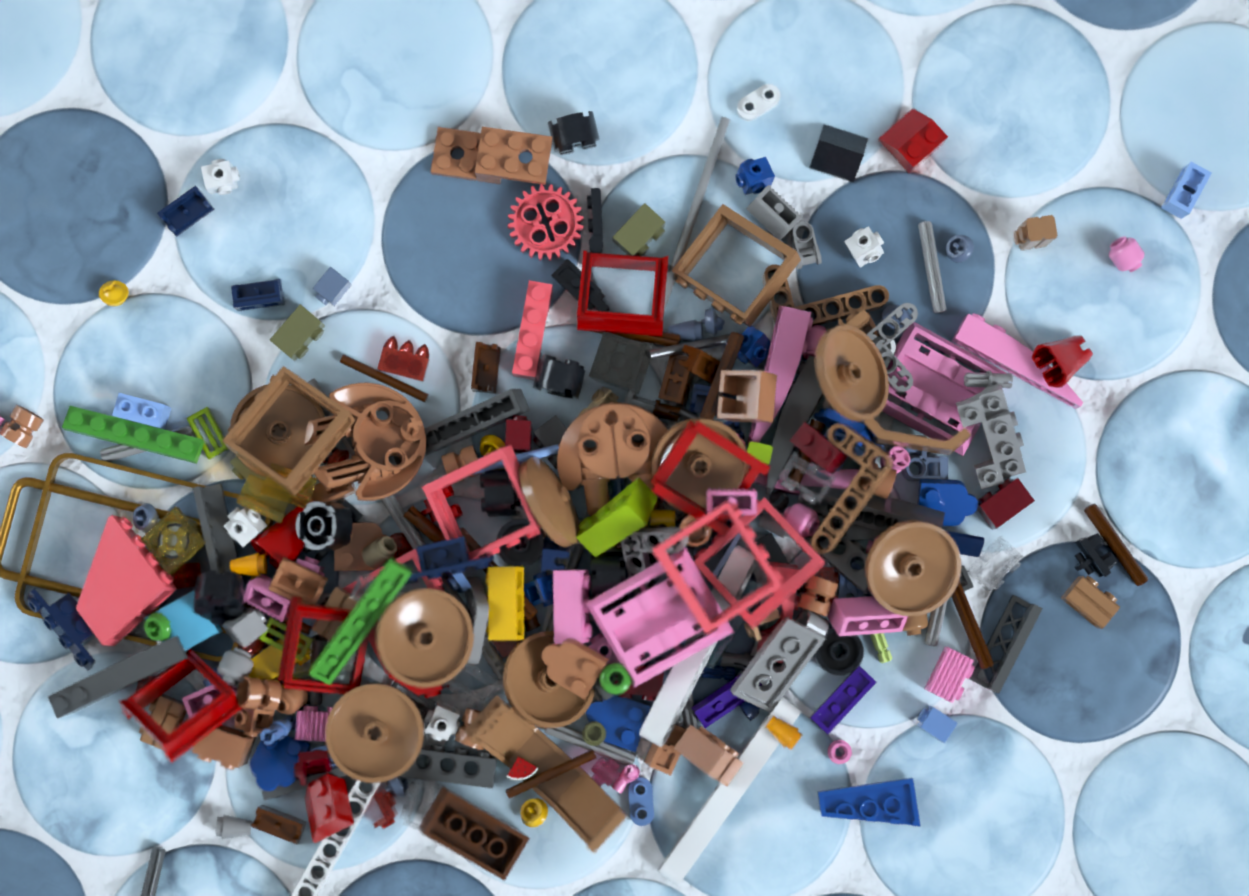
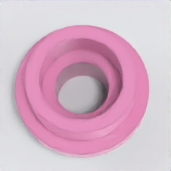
(843, 758)

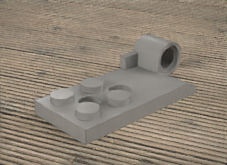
(793, 644)

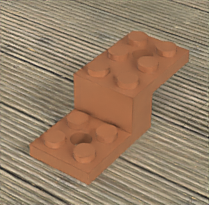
(491, 155)

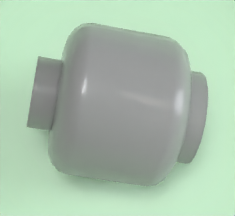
(235, 666)

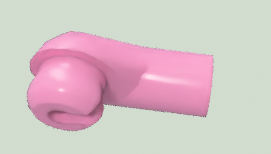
(628, 774)

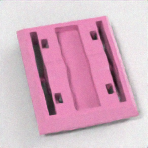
(936, 383)
(656, 619)

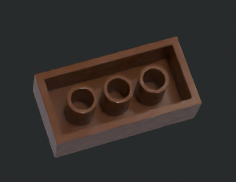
(473, 833)

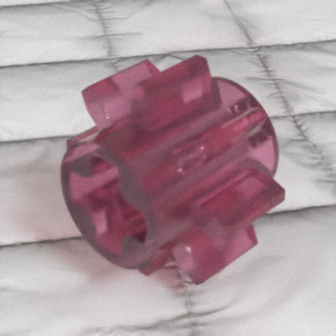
(605, 771)

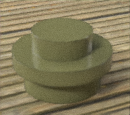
(594, 733)

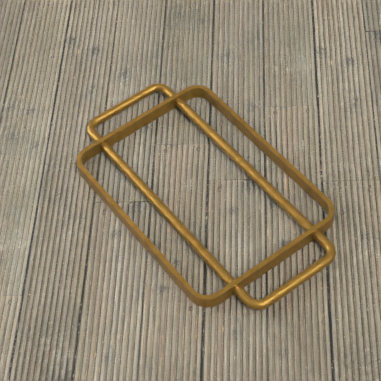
(48, 486)

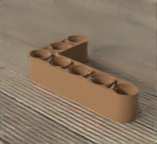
(839, 301)
(855, 489)

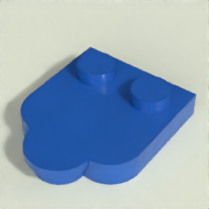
(832, 417)
(948, 497)
(621, 720)
(275, 762)

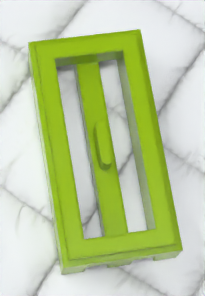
(217, 450)
(263, 637)

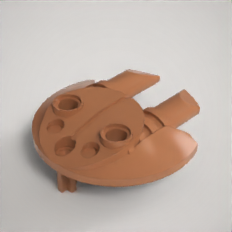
(373, 441)
(615, 453)

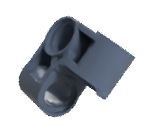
(929, 467)

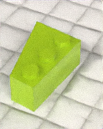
(617, 518)

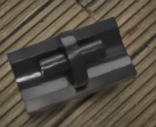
(1100, 564)

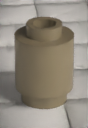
(379, 551)

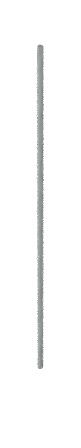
(680, 251)

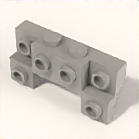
(998, 425)

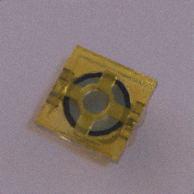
(174, 542)

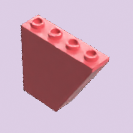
(121, 583)

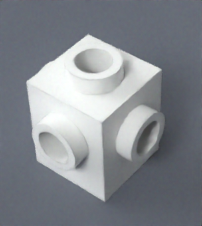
(220, 177)
(865, 246)
(244, 525)
(442, 713)

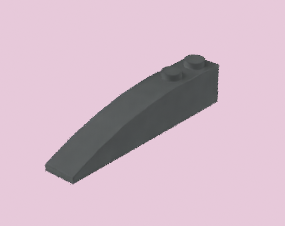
(799, 408)
(474, 420)
(878, 512)
(117, 677)

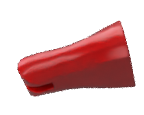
(1065, 356)
(280, 540)

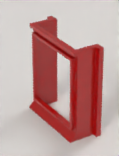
(623, 322)
(674, 457)
(296, 612)
(195, 727)

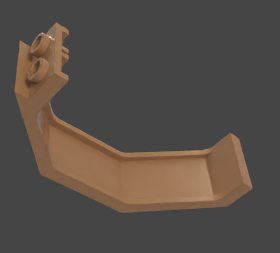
(907, 441)
(571, 795)

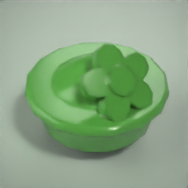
(157, 627)

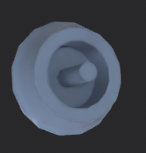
(959, 248)
(888, 310)
(712, 321)
(145, 517)
(397, 787)

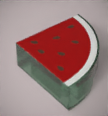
(521, 770)

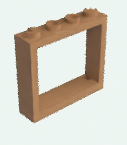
(704, 241)
(315, 455)

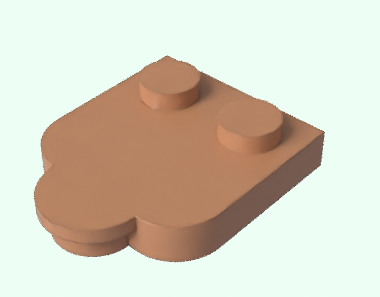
(350, 556)
(573, 666)

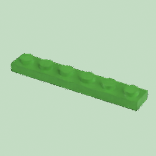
(133, 434)
(360, 621)

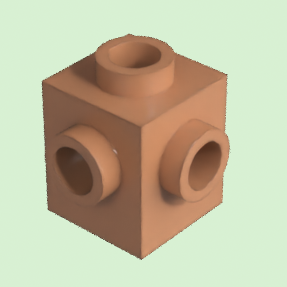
(253, 721)

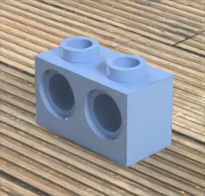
(1186, 190)
(141, 411)

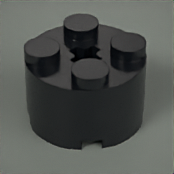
(573, 132)
(559, 377)
(499, 494)
(324, 526)
(524, 556)
(607, 572)
(219, 596)
(845, 662)

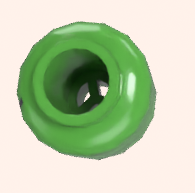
(624, 679)

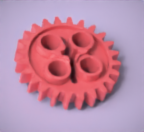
(564, 215)

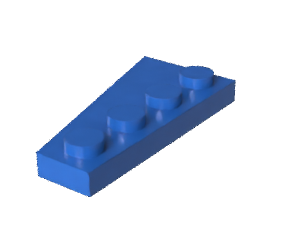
(874, 802)

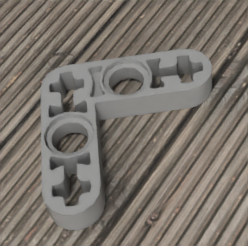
(884, 350)
(644, 546)
(479, 612)

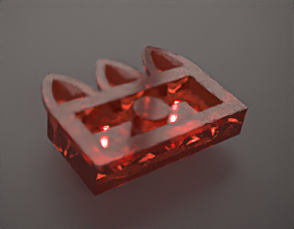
(404, 362)

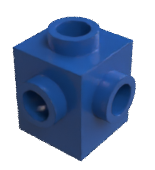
(754, 175)
(754, 347)
(544, 586)

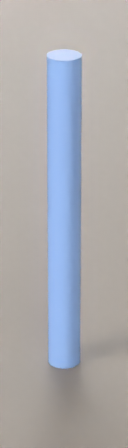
(539, 453)

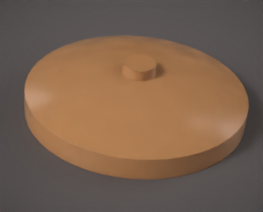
(852, 373)
(281, 430)
(703, 464)
(549, 501)
(913, 568)
(424, 637)
(532, 691)
(374, 733)

